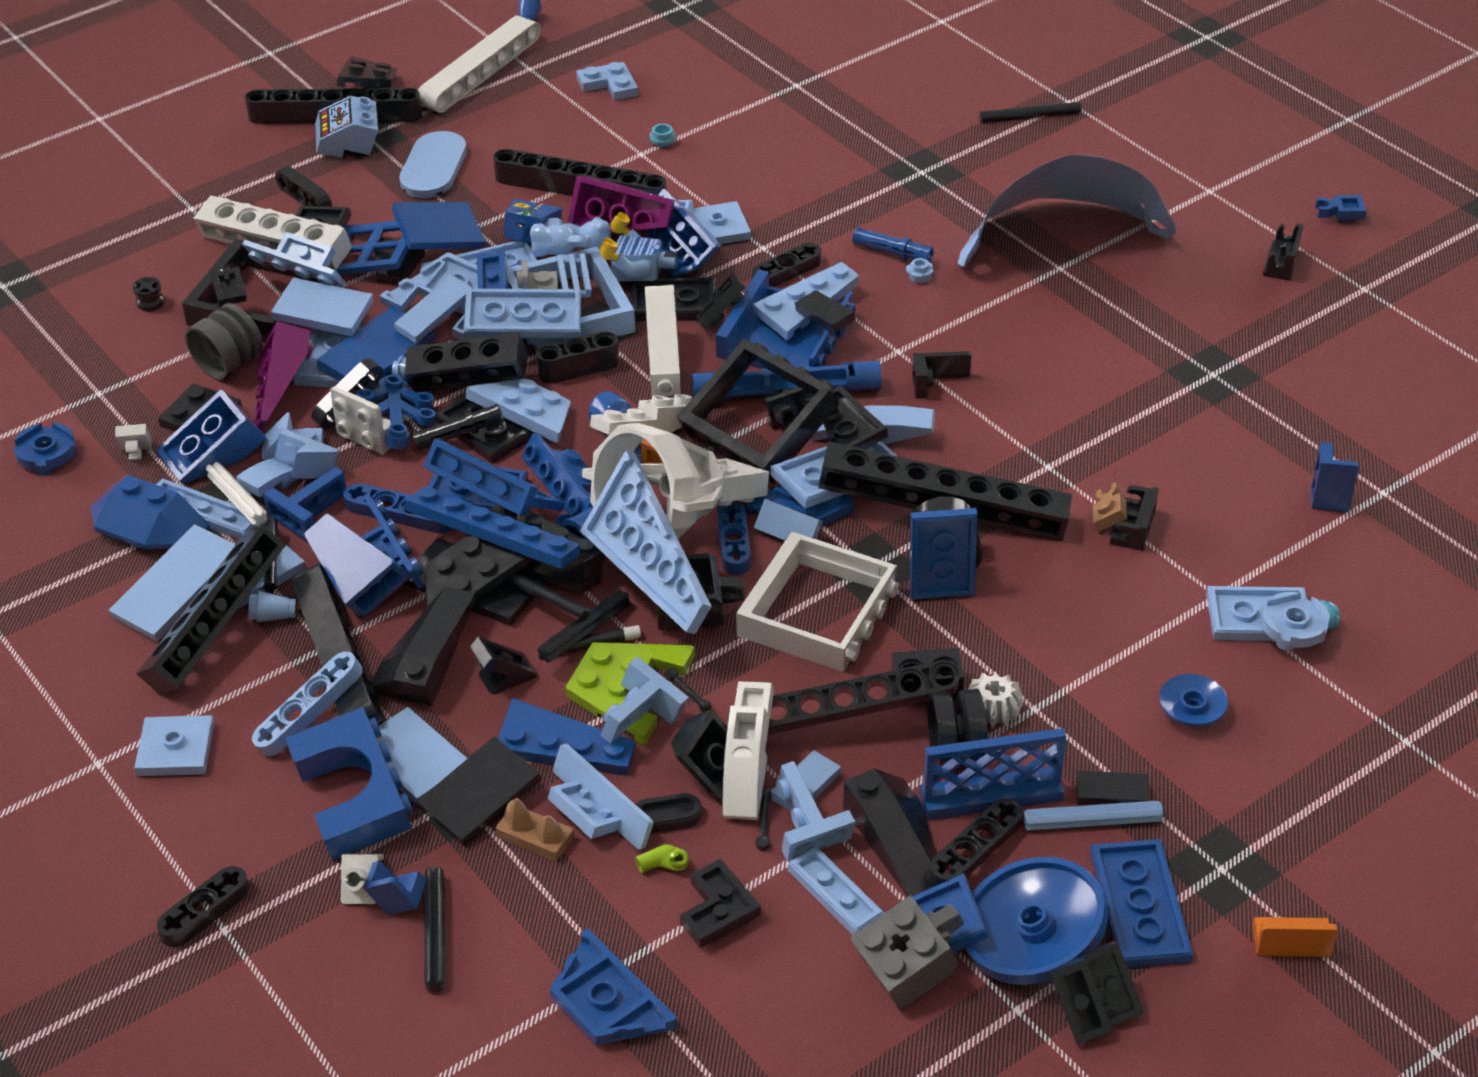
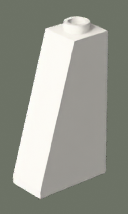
(662, 340)

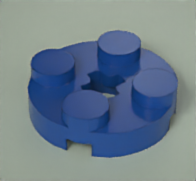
(58, 449)

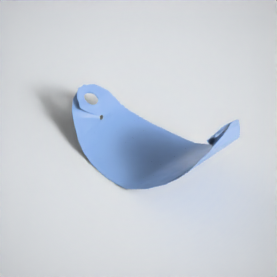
(1082, 180)

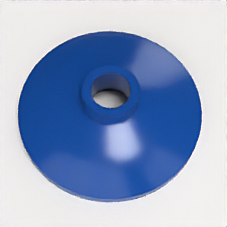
(1193, 700)

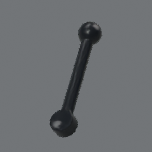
(673, 676)
(762, 841)

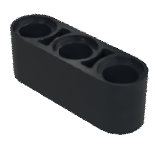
(577, 357)

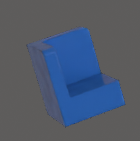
(393, 892)

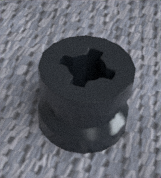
(148, 294)

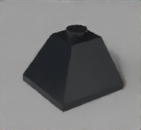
(701, 750)

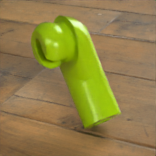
(663, 856)

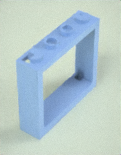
(617, 320)

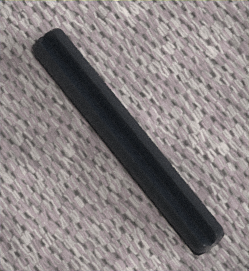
(581, 628)
(434, 930)

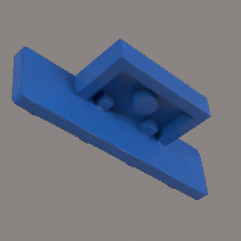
(559, 473)
(385, 540)

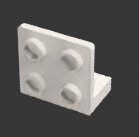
(359, 420)

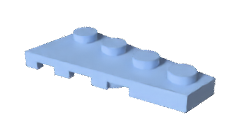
(779, 309)

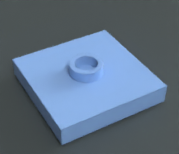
(724, 222)
(174, 745)

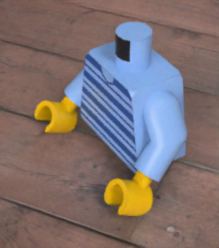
(634, 256)

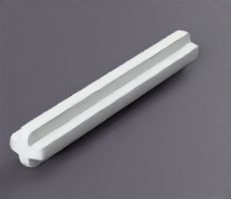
(236, 494)

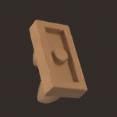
(533, 831)

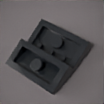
(1096, 992)

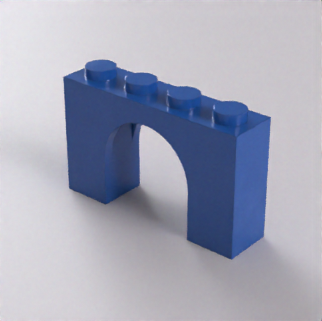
(379, 808)

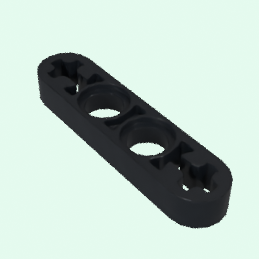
(971, 841)

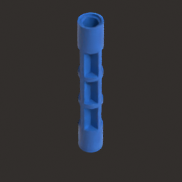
(850, 375)

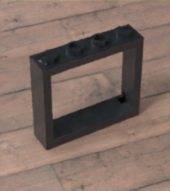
(203, 300)
(792, 439)

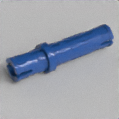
(903, 247)

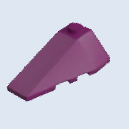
(606, 199)
(278, 365)

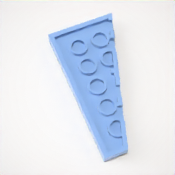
(640, 541)

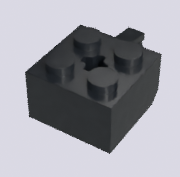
(717, 590)

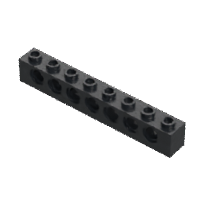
(913, 482)

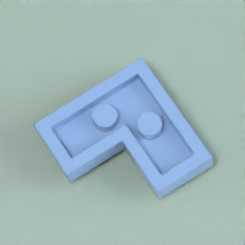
(611, 76)

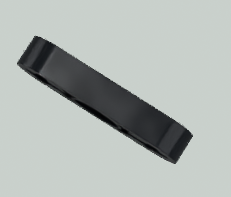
(301, 188)
(802, 258)
(363, 376)
(199, 920)

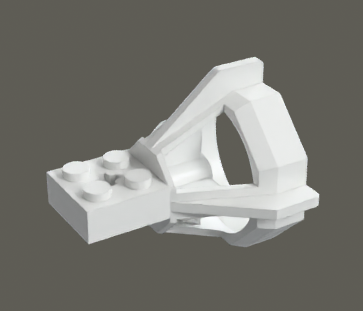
(688, 476)

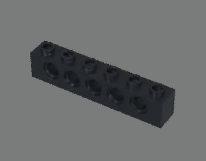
(210, 610)

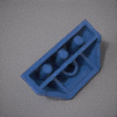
(686, 238)
(144, 514)

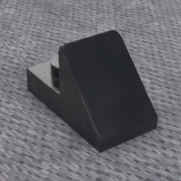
(501, 665)

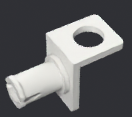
(354, 875)

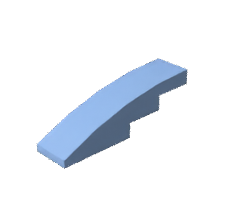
(901, 422)

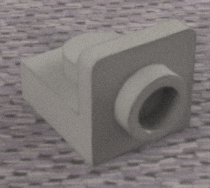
(536, 280)

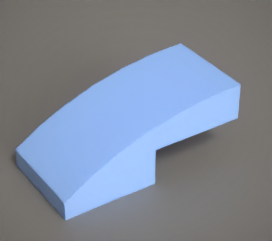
(265, 476)

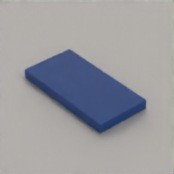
(375, 341)
(1141, 903)

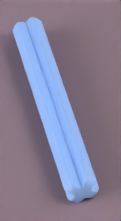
(1093, 815)

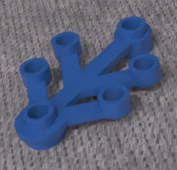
(394, 389)

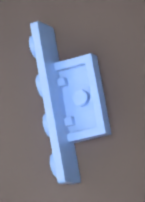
(300, 255)
(595, 802)

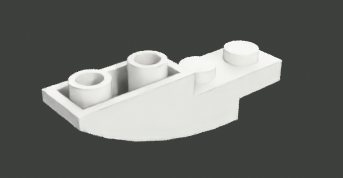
(658, 413)
(745, 750)

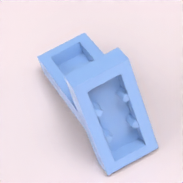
(647, 692)
(809, 824)

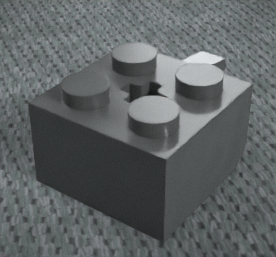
(909, 949)

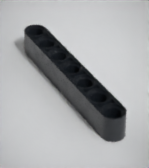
(303, 105)
(560, 174)
(333, 635)
(859, 689)

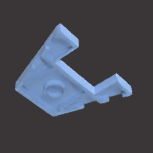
(428, 279)

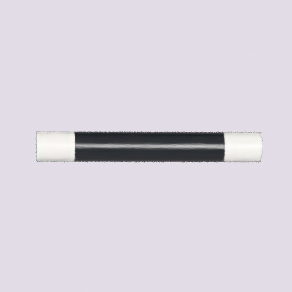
(611, 636)

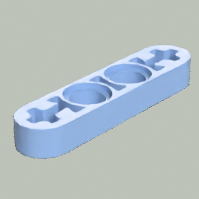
(304, 701)

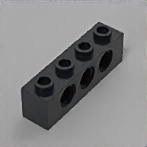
(466, 362)

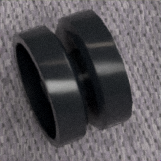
(956, 721)

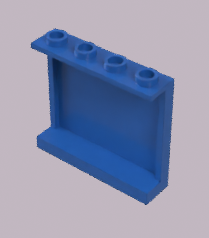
(806, 347)

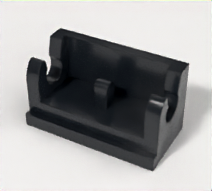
(1283, 253)
(1140, 513)

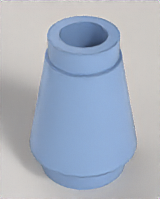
(270, 607)

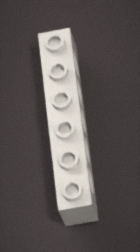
(232, 220)

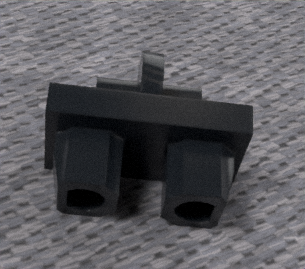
(786, 406)

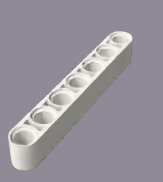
(478, 63)

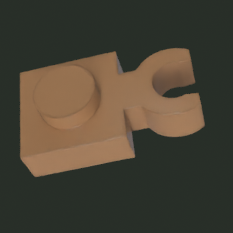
(1109, 508)

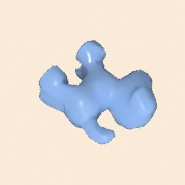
(563, 238)

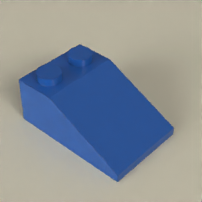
(213, 434)

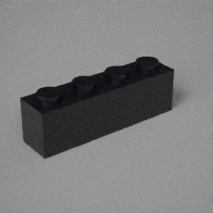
(579, 574)

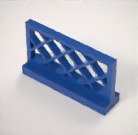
(487, 479)
(972, 794)

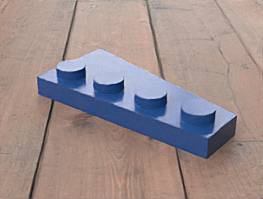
(538, 733)

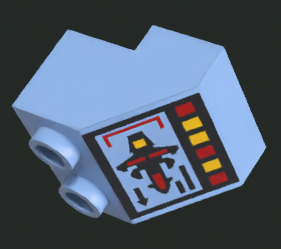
(347, 126)

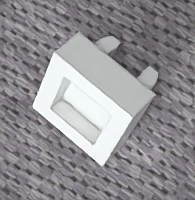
(133, 439)

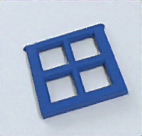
(373, 244)

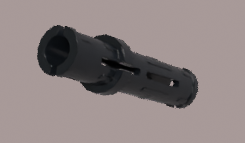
(459, 426)

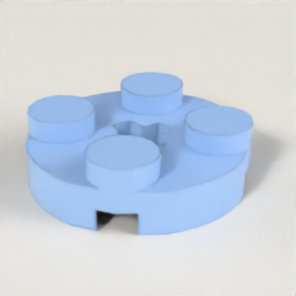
(1292, 634)

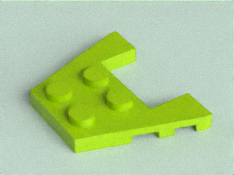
(600, 673)

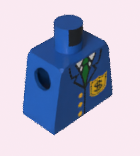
(523, 215)

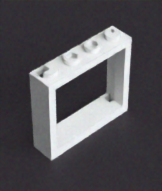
(831, 560)

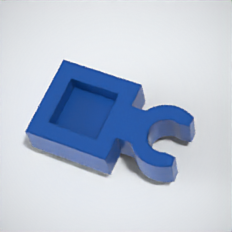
(1343, 206)

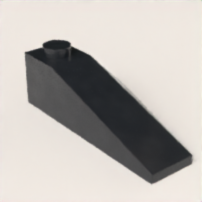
(423, 654)
(893, 826)

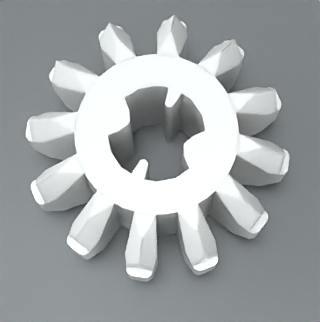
(1000, 698)

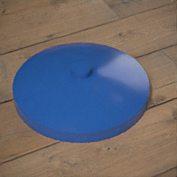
(1037, 919)

